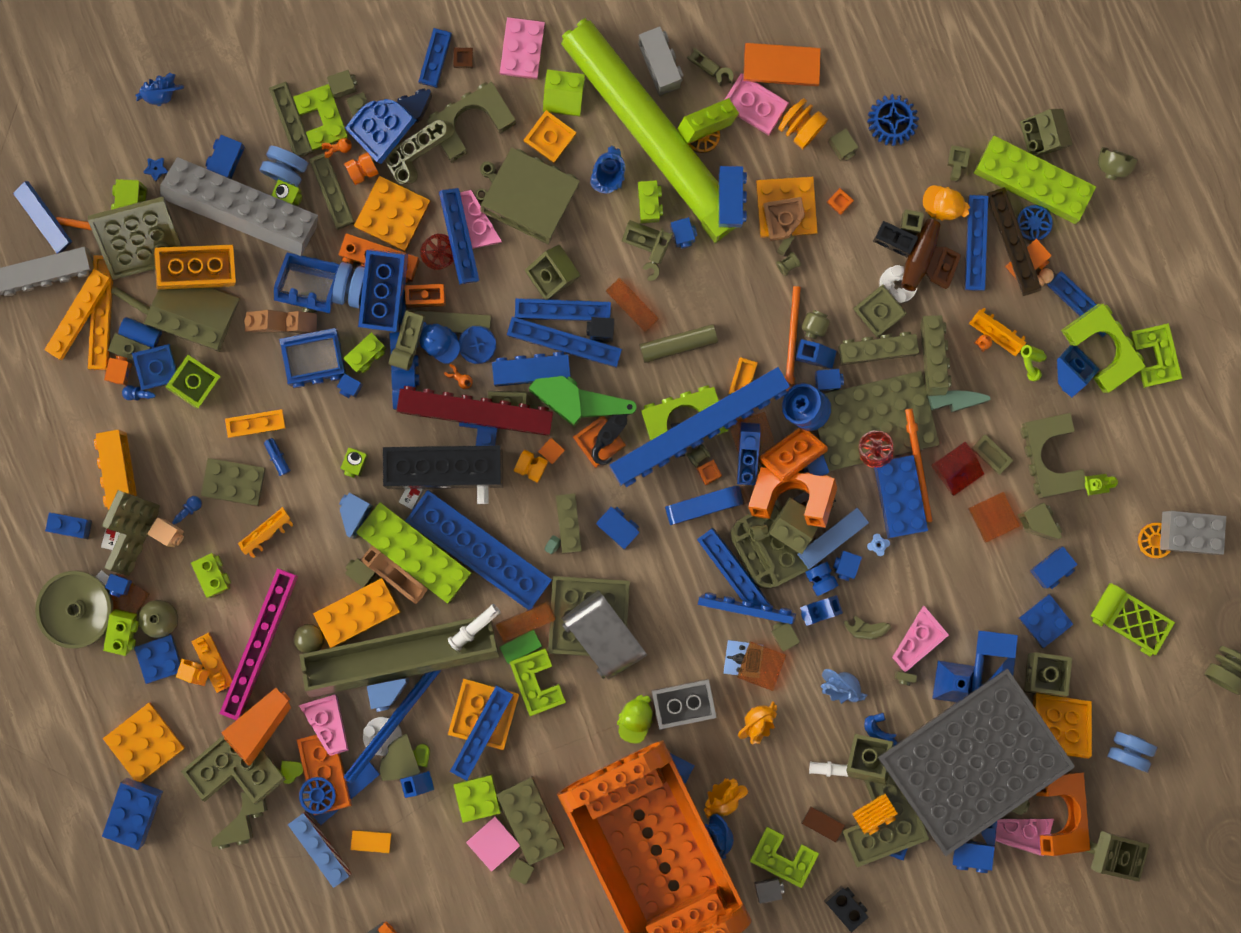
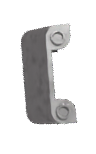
(603, 636)

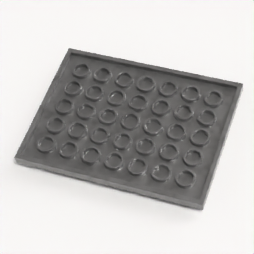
(976, 762)

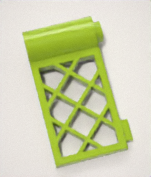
(1109, 608)

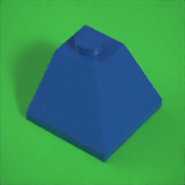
(1075, 370)

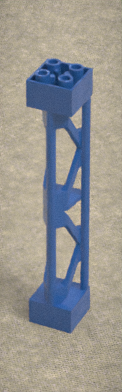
(975, 853)

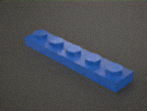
(459, 236)
(976, 243)
(561, 309)
(731, 568)
(747, 608)
(481, 733)

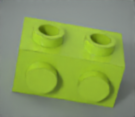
(648, 201)
(365, 353)
(211, 575)
(121, 632)

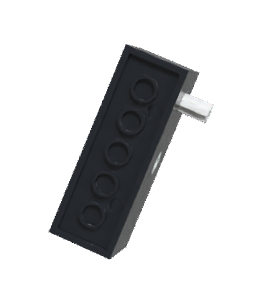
(444, 468)

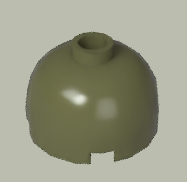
(1116, 163)
(166, 618)

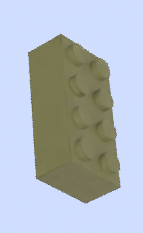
(530, 820)

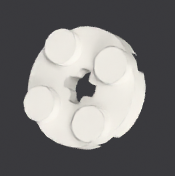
(889, 276)
(373, 728)

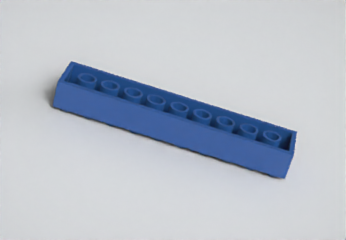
(699, 426)

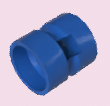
(822, 578)

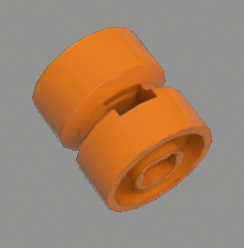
(361, 168)

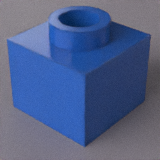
(349, 386)
(118, 585)

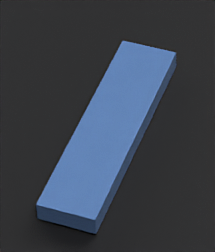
(833, 538)

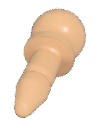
(1045, 276)

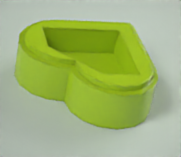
(422, 754)
(291, 770)

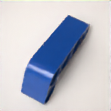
(704, 505)

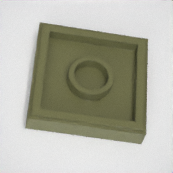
(880, 310)

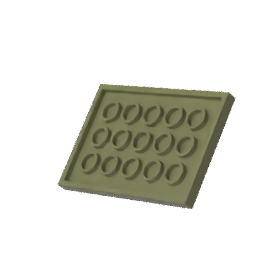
(878, 408)

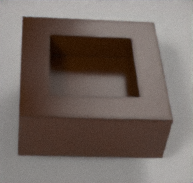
(463, 58)

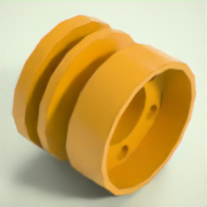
(802, 123)

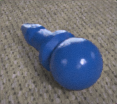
(130, 392)
(193, 504)

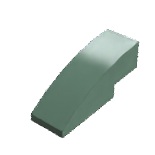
(957, 400)

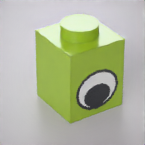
(287, 193)
(353, 462)

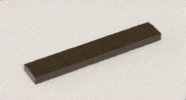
(1014, 241)

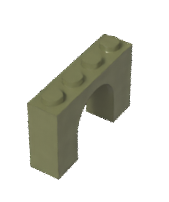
(484, 99)
(1036, 434)

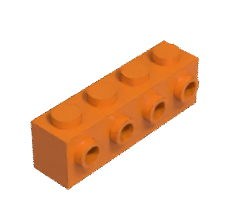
(354, 250)

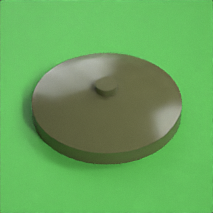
(73, 609)

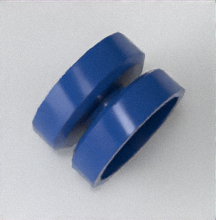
(806, 407)

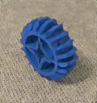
(901, 119)

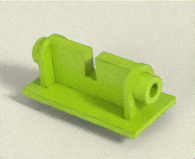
(1099, 484)

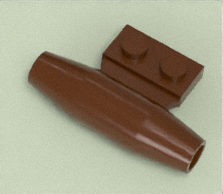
(928, 259)

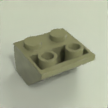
(1046, 132)
(1039, 522)

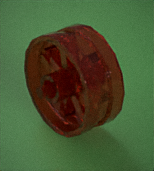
(437, 252)
(876, 448)

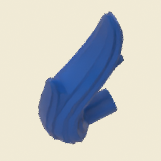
(875, 732)

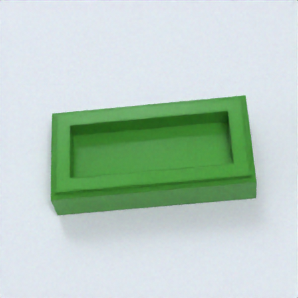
(520, 646)

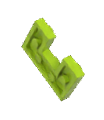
(323, 101)
(1167, 363)
(524, 672)
(791, 871)

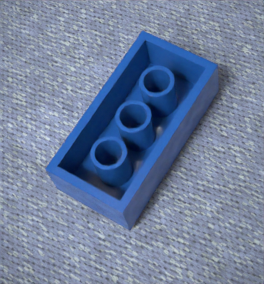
(383, 290)
(901, 497)

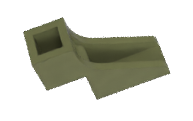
(240, 828)

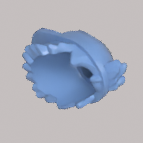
(842, 686)

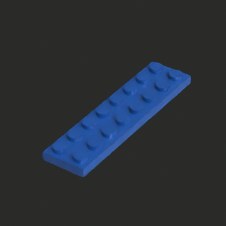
(478, 550)

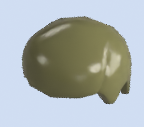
(308, 638)

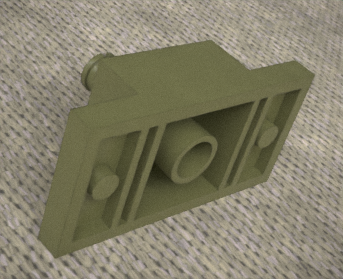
(1118, 856)

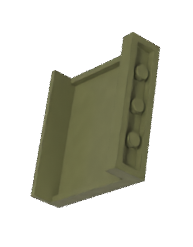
(529, 195)

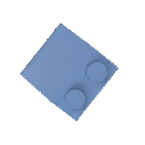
(353, 513)
(385, 693)

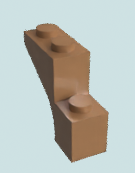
(279, 321)
(394, 574)

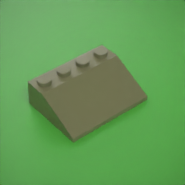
(193, 314)

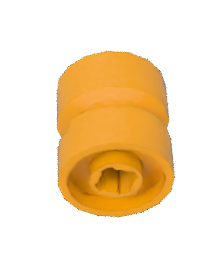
(531, 466)

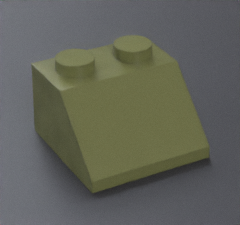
(552, 272)
(791, 526)

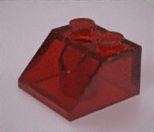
(958, 468)

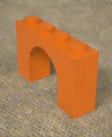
(820, 490)
(1075, 834)

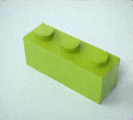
(707, 120)

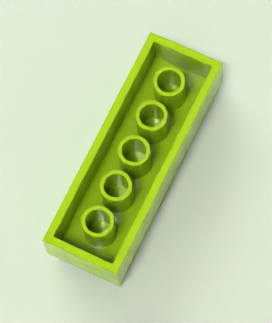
(1034, 180)
(414, 553)

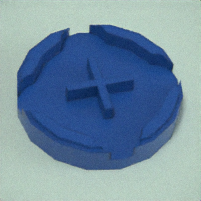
(477, 344)

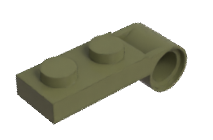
(407, 341)

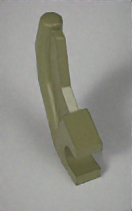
(866, 631)

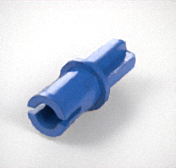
(276, 457)

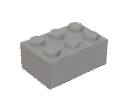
(660, 60)
(1193, 532)
(683, 704)

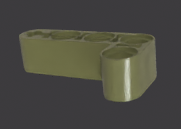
(420, 148)

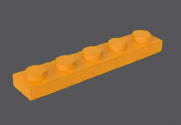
(78, 314)

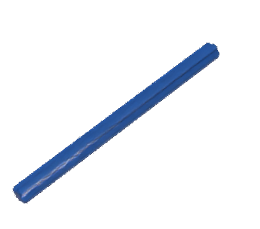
(390, 726)

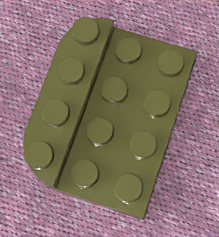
(769, 559)

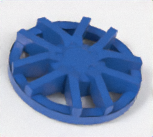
(317, 795)

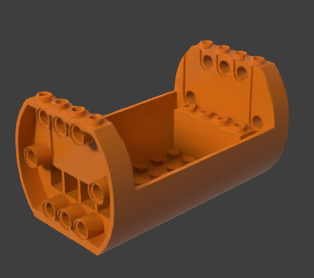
(630, 874)

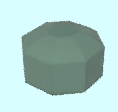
(552, 545)

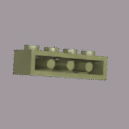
(878, 349)
(934, 355)

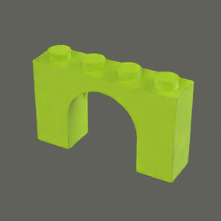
(1126, 360)
(656, 416)

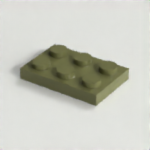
(233, 482)

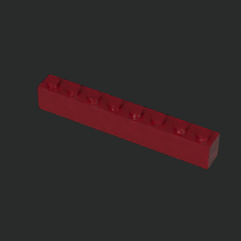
(474, 412)

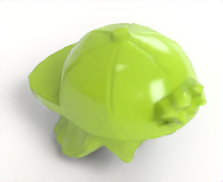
(635, 719)

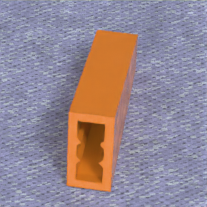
(257, 725)

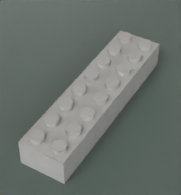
(238, 206)

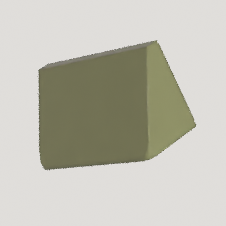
(640, 236)

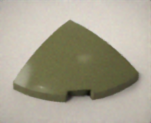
(399, 760)

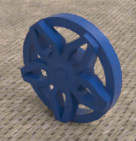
(1034, 222)

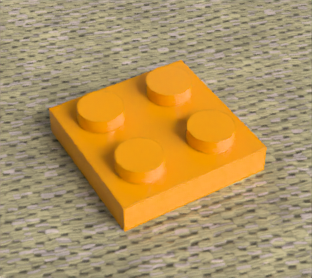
(550, 137)

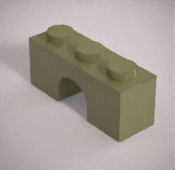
(568, 523)

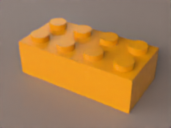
(194, 267)
(115, 464)
(357, 612)

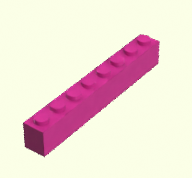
(258, 644)

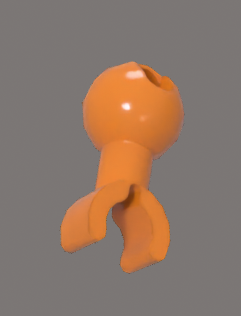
(344, 145)
(984, 342)
(462, 380)

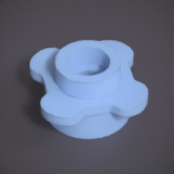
(883, 544)

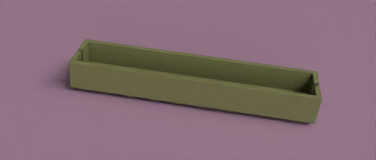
(393, 657)

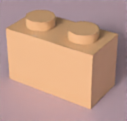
(166, 532)

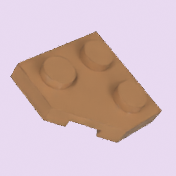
(783, 217)

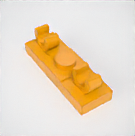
(997, 332)
(255, 423)
(265, 532)
(212, 662)

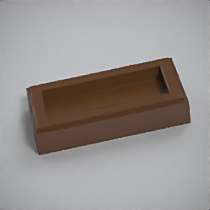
(823, 824)

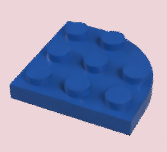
(380, 127)

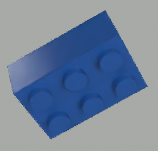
(132, 813)

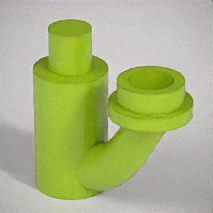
(1032, 354)

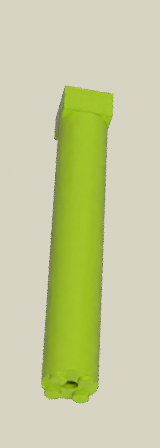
(647, 124)

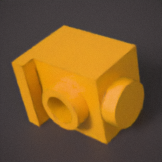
(192, 672)

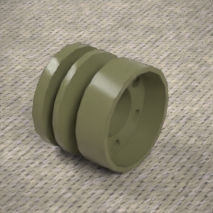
(1229, 671)

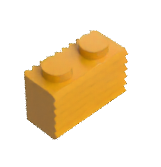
(875, 814)

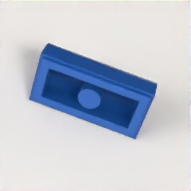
(139, 332)

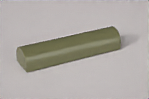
(678, 343)

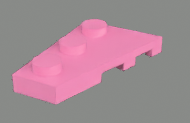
(479, 226)
(919, 640)
(327, 722)
(1023, 833)

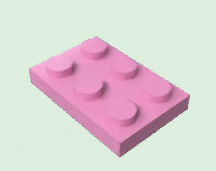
(522, 48)

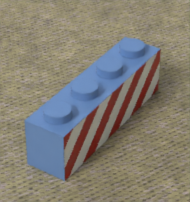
(319, 849)

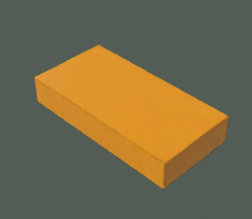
(743, 374)
(371, 841)

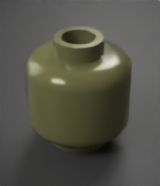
(815, 324)

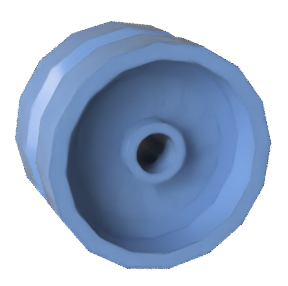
(285, 166)
(348, 285)
(1132, 751)

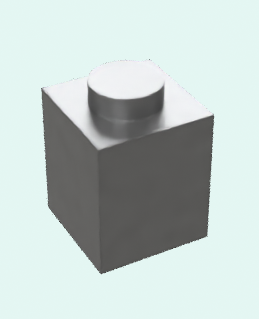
(769, 890)

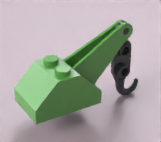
(574, 404)

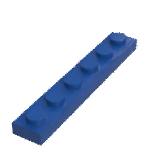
(564, 342)

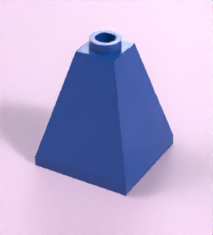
(947, 680)

